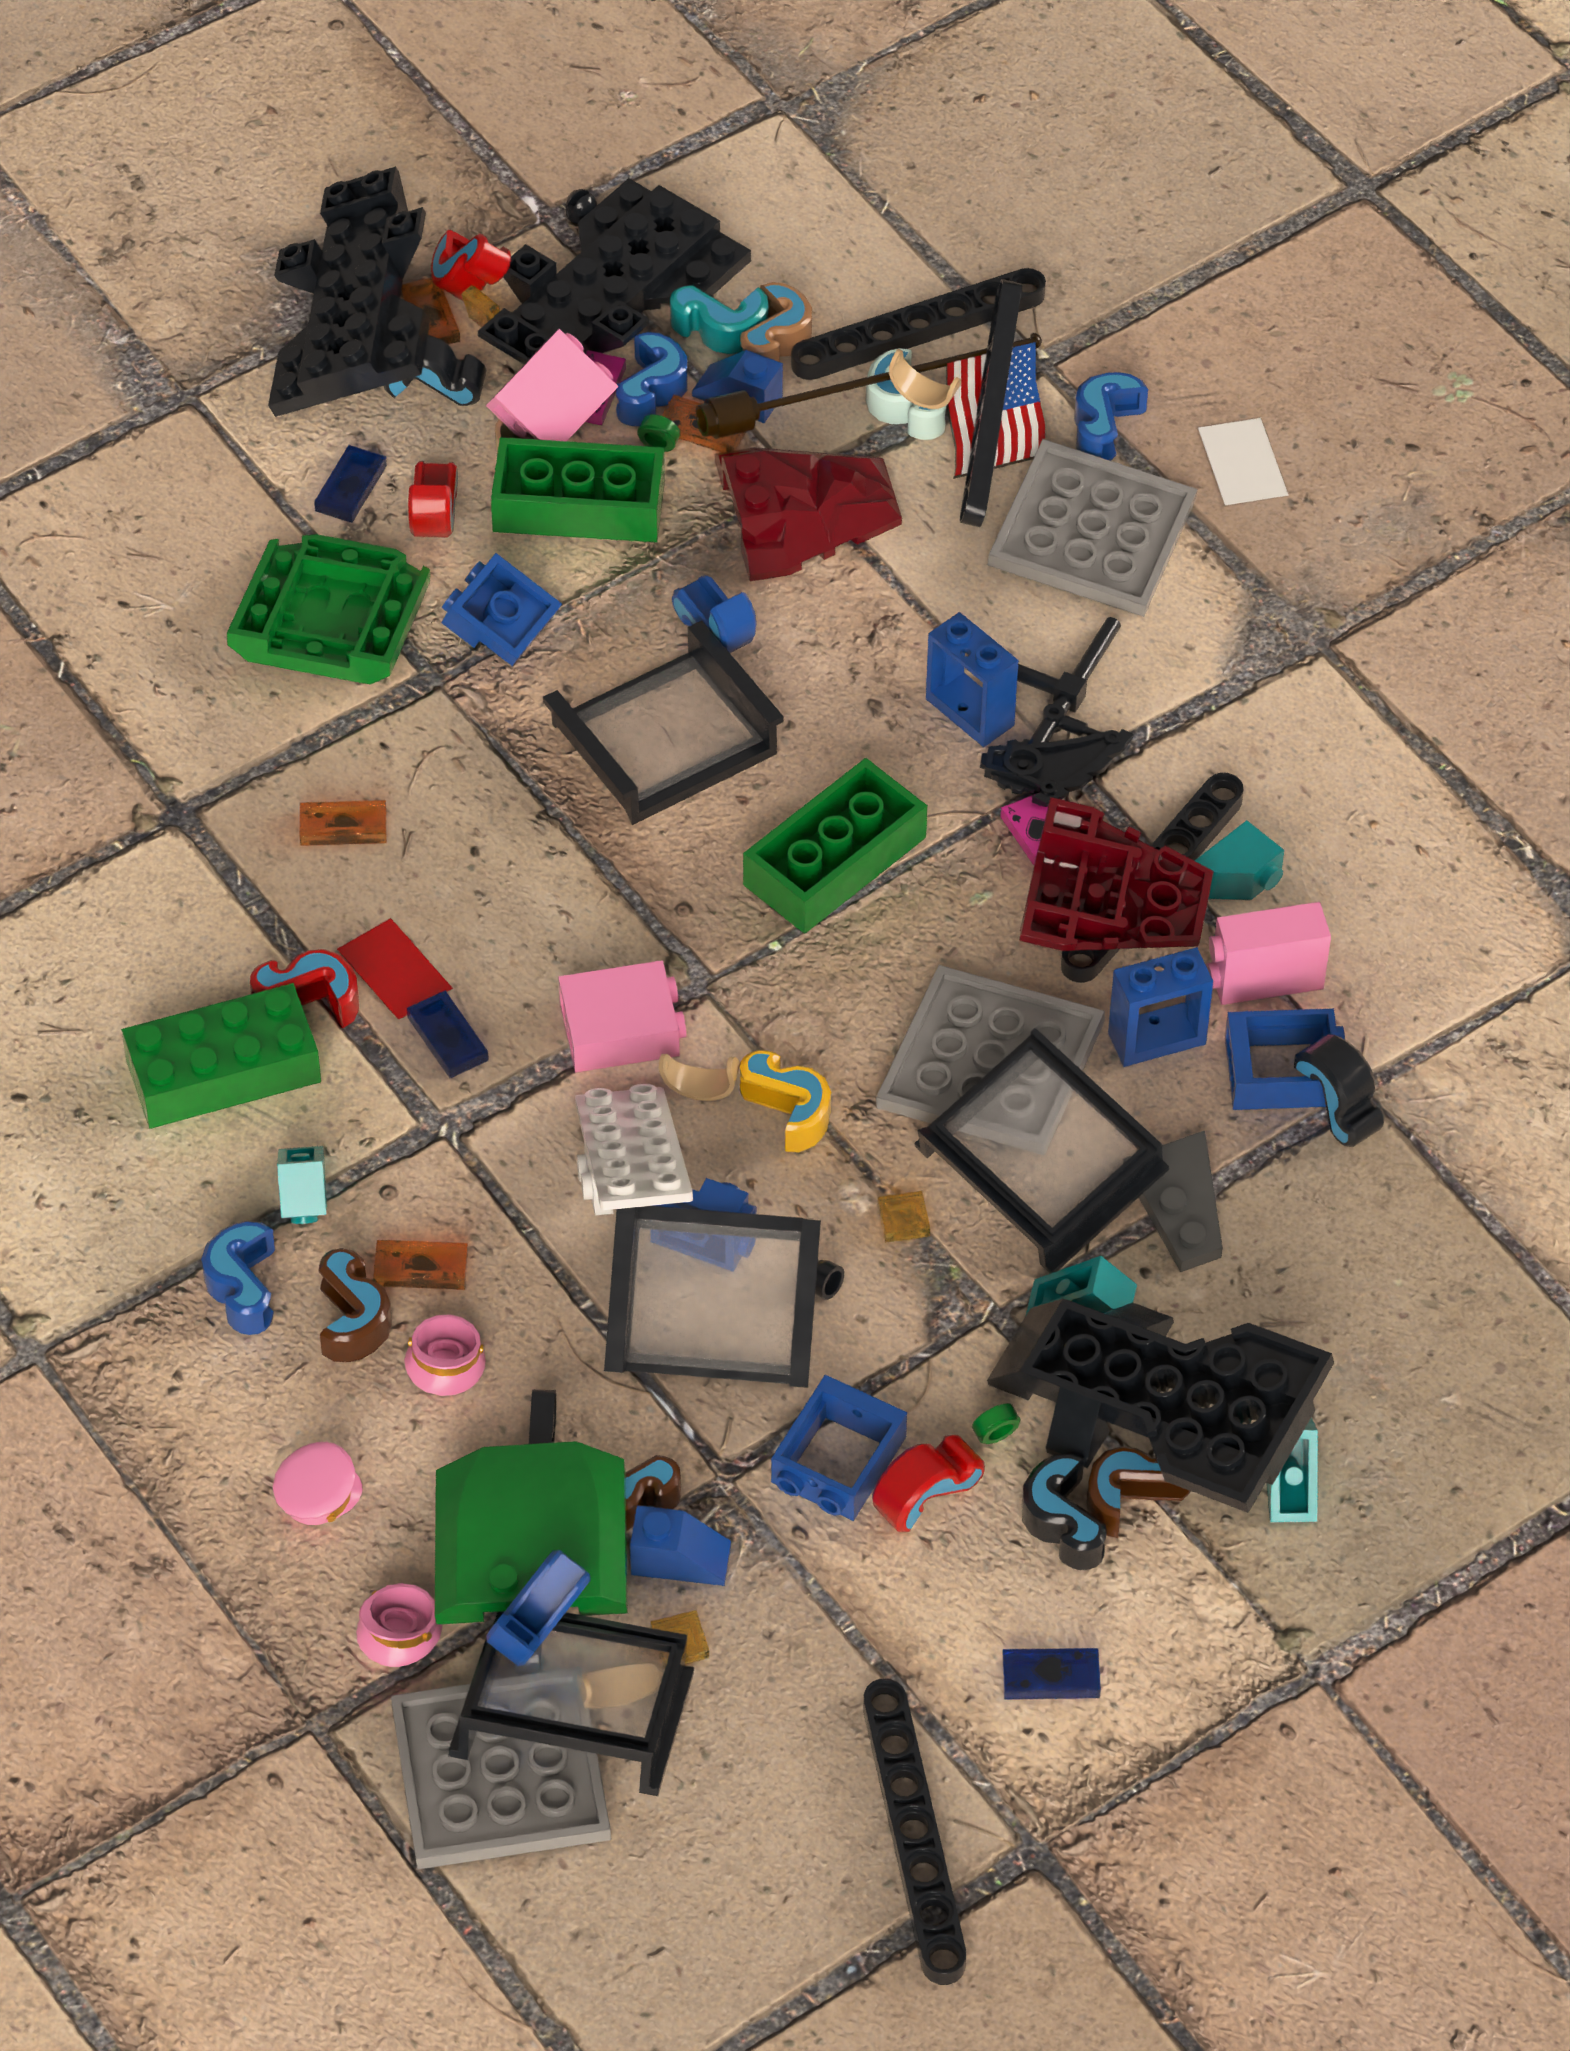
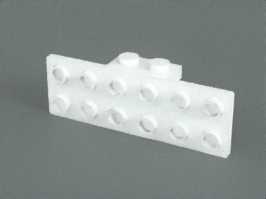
(630, 1150)

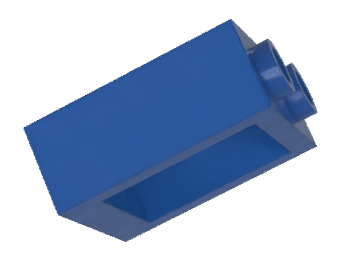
(948, 688)
(1167, 1029)
(1272, 1029)
(856, 1412)

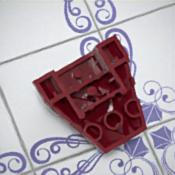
(804, 504)
(1109, 888)

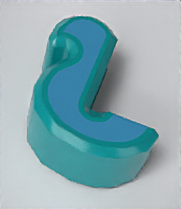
(716, 323)

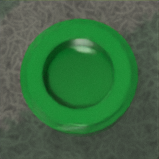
(658, 432)
(996, 1423)

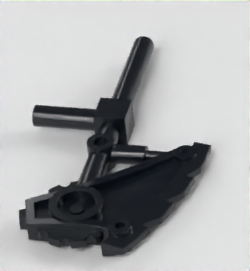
(1061, 765)

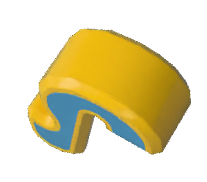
(790, 1090)

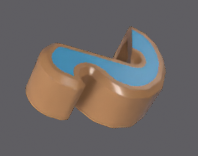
(786, 324)

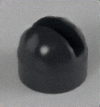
(579, 204)
(829, 1279)

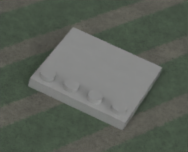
(1092, 527)
(967, 1030)
(499, 1801)

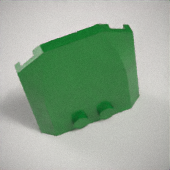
(329, 608)
(514, 1506)

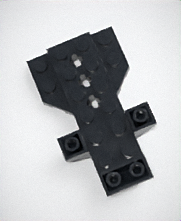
(630, 261)
(357, 323)
(1121, 1360)

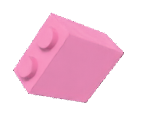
(553, 391)
(1269, 953)
(620, 1015)

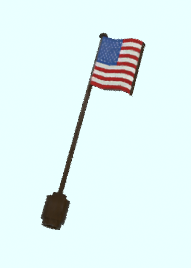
(1021, 420)

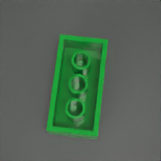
(578, 489)
(834, 845)
(221, 1055)

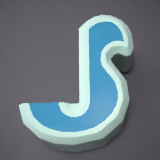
(892, 408)

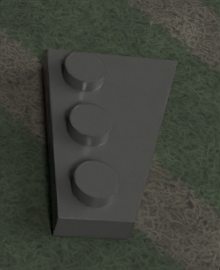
(1185, 1204)

